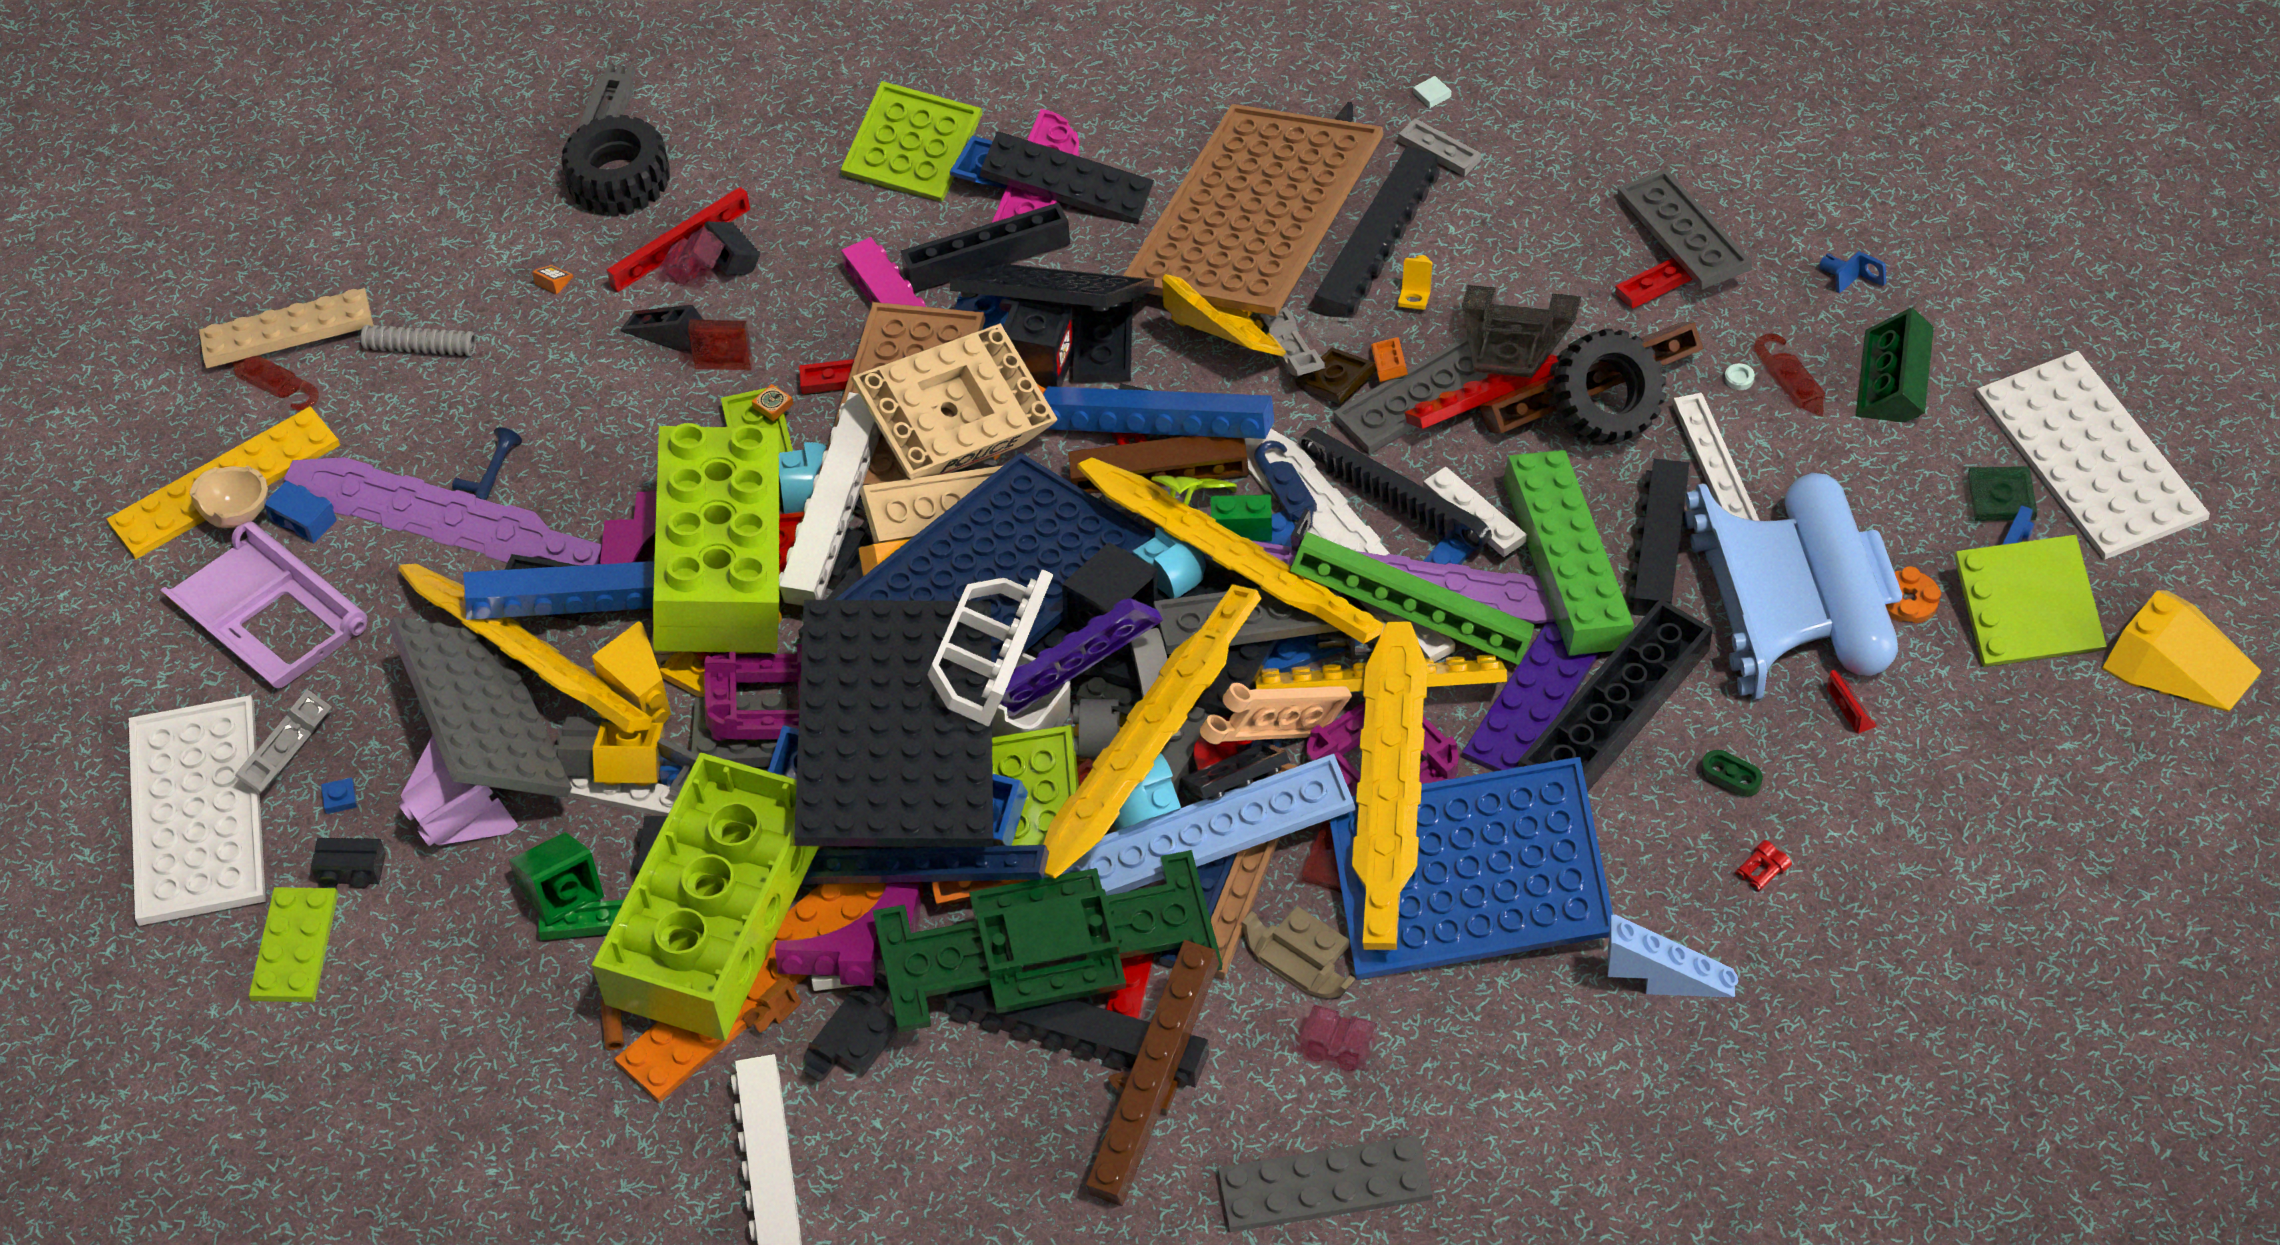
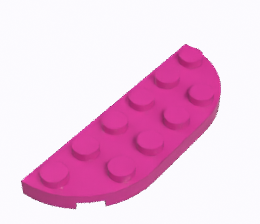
(1051, 131)

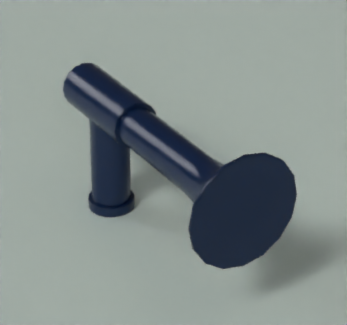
(506, 440)

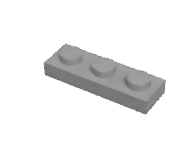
(1448, 150)

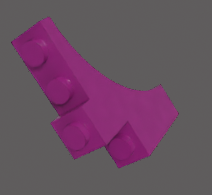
(631, 538)
(852, 949)

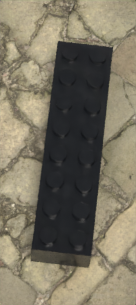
(1624, 692)

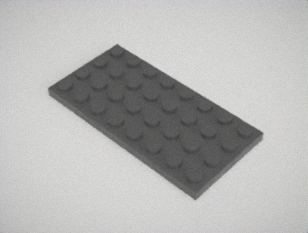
(478, 709)

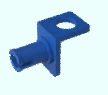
(1849, 271)

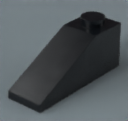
(663, 326)

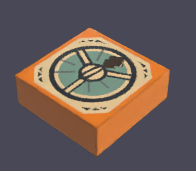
(772, 402)

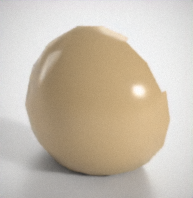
(229, 495)

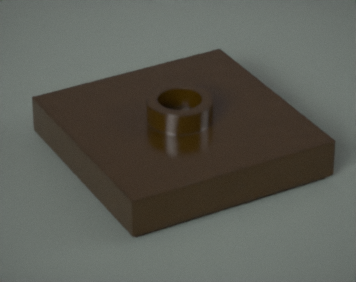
(1340, 376)

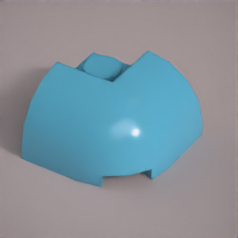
(797, 475)
(1177, 561)
(1150, 797)

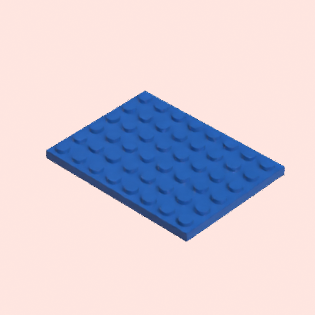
(1498, 872)

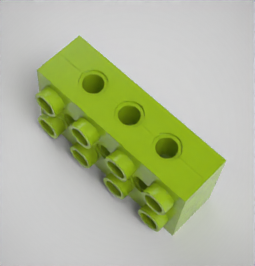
(717, 539)
(706, 900)

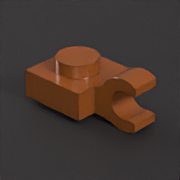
(777, 1005)

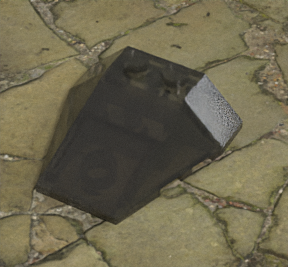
(1514, 337)

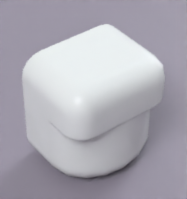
(1045, 713)

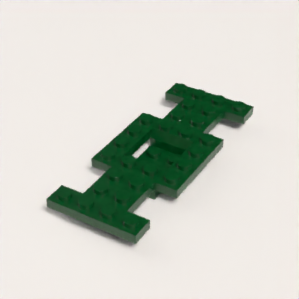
(1036, 925)

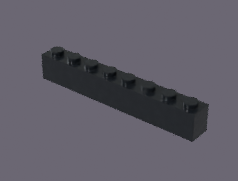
(1376, 234)
(1074, 1027)

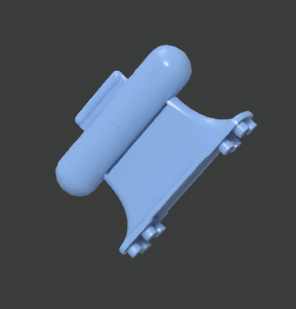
(1798, 580)

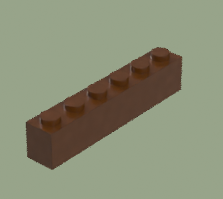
(1175, 457)

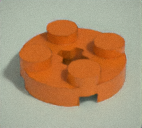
(1926, 597)

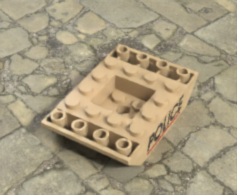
(974, 377)

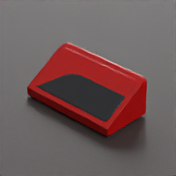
(1849, 703)

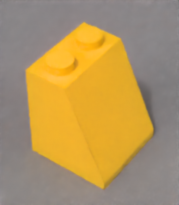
(633, 673)

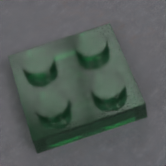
(2001, 492)

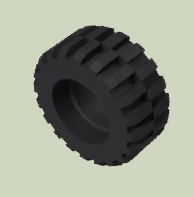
(621, 187)
(1637, 368)

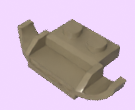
(1300, 952)

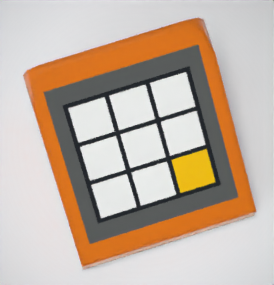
(551, 278)

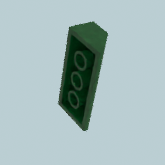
(1895, 368)

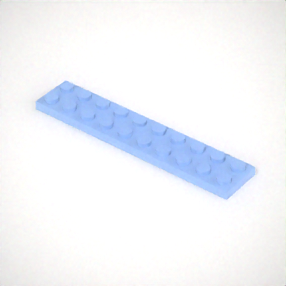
(1220, 825)

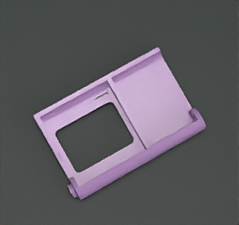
(248, 581)

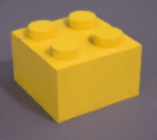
(627, 756)

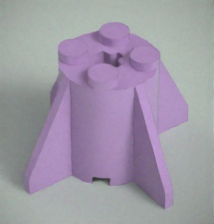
(448, 808)

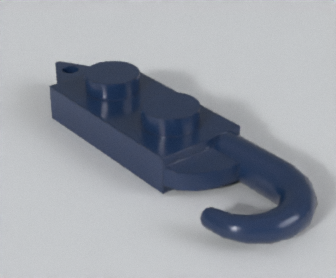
(1285, 483)

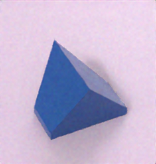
(971, 160)

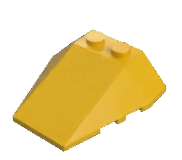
(1227, 323)
(2181, 654)

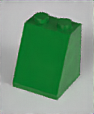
(557, 877)

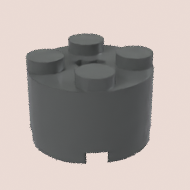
(1096, 726)

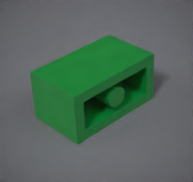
(1244, 515)

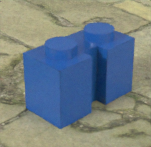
(300, 511)

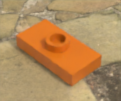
(1389, 359)

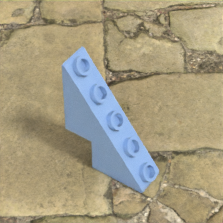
(1664, 963)

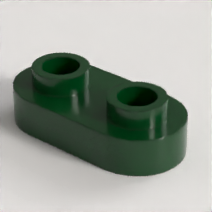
(1733, 773)

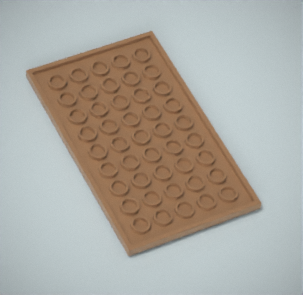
(1256, 206)

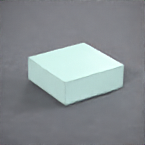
(1432, 91)

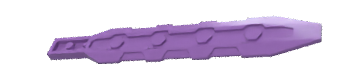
(438, 512)
(1509, 592)

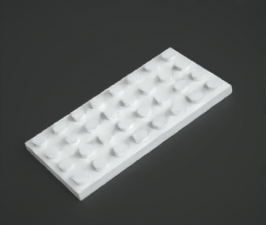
(2092, 455)
(191, 814)

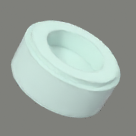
(1739, 376)

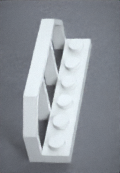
(1013, 637)

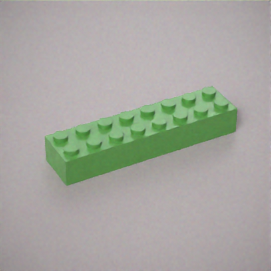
(1567, 552)

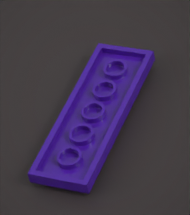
(1078, 653)
(1529, 701)

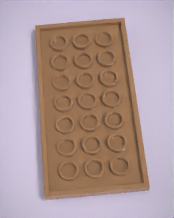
(893, 334)

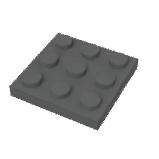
(743, 751)

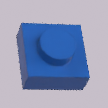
(339, 795)

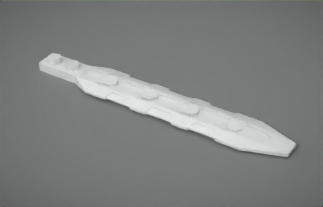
(1339, 524)

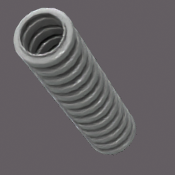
(418, 340)

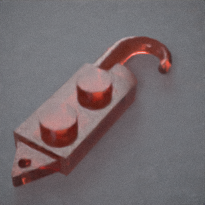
(1791, 375)
(275, 380)

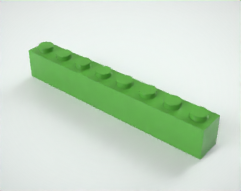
(1412, 598)

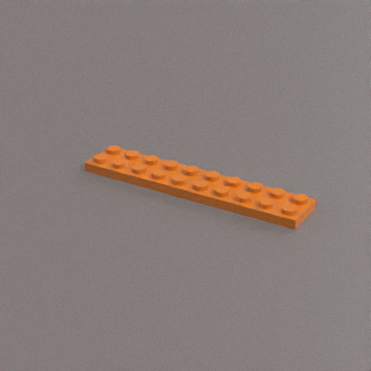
(670, 1054)

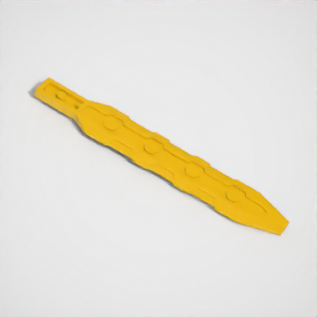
(1229, 548)
(530, 650)
(1148, 728)
(1389, 781)

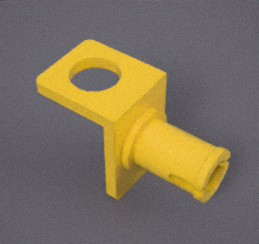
(1416, 282)

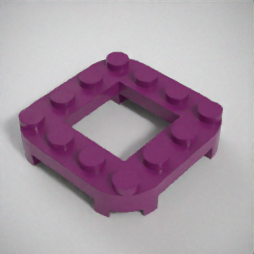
(721, 710)
(1342, 735)

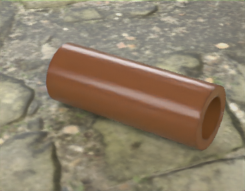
(612, 1027)

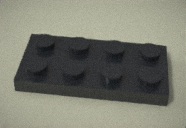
(1103, 344)

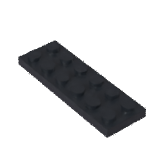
(1066, 178)

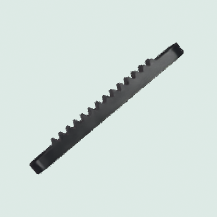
(1395, 489)

